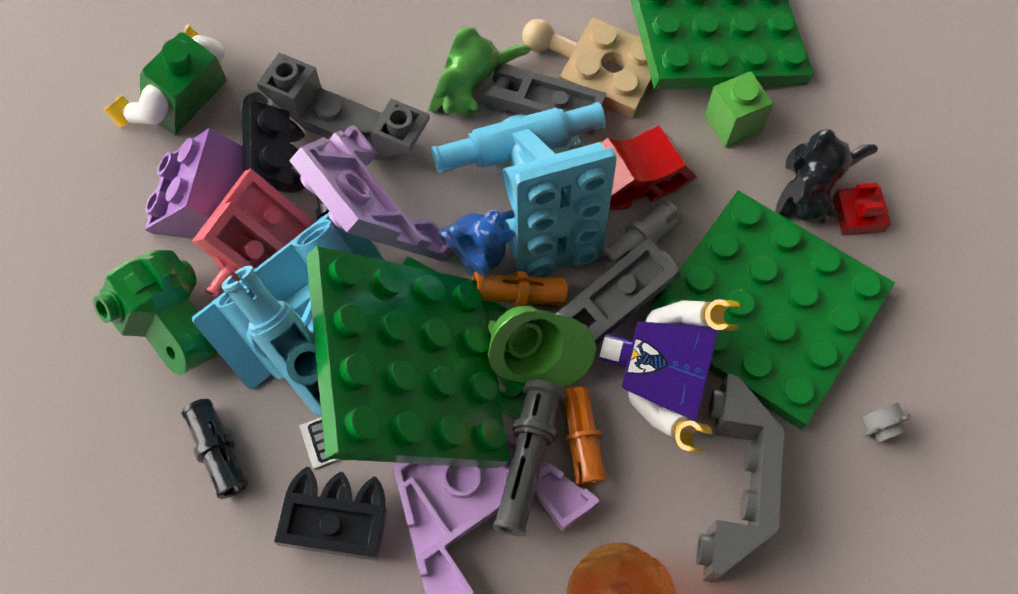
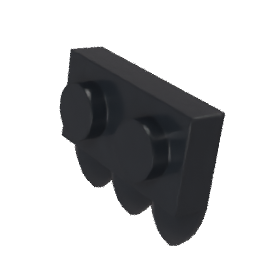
(268, 146)
(333, 520)

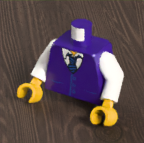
(670, 364)

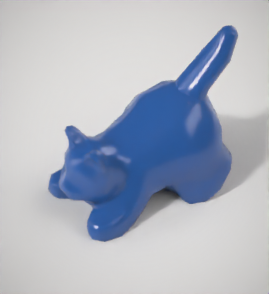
(479, 240)

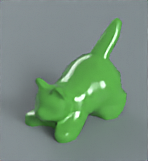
(468, 65)

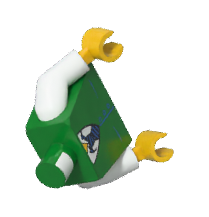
(174, 83)

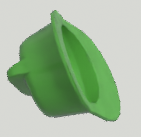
(540, 346)

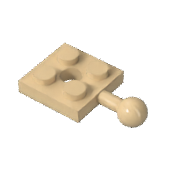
(598, 45)

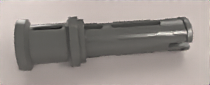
(533, 433)

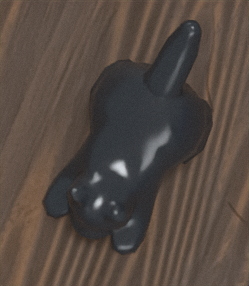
(817, 169)

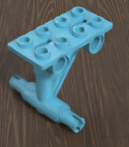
(555, 198)
(266, 317)

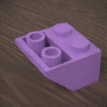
(193, 184)

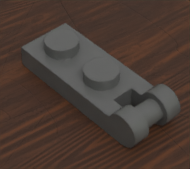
(536, 92)
(623, 289)

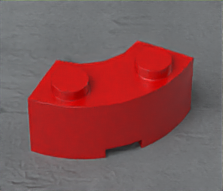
(647, 167)

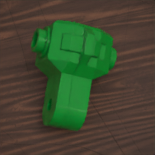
(152, 301)

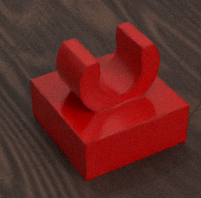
(861, 209)

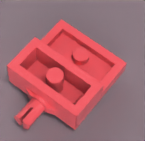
(248, 228)

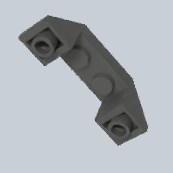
(298, 90)
(744, 417)

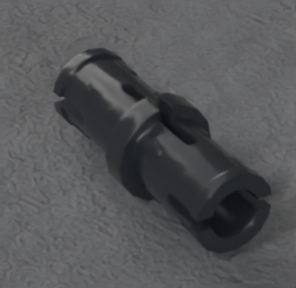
(214, 448)

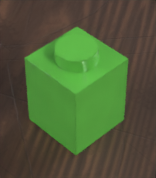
(738, 109)

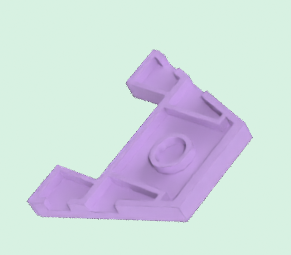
(356, 200)
(451, 501)

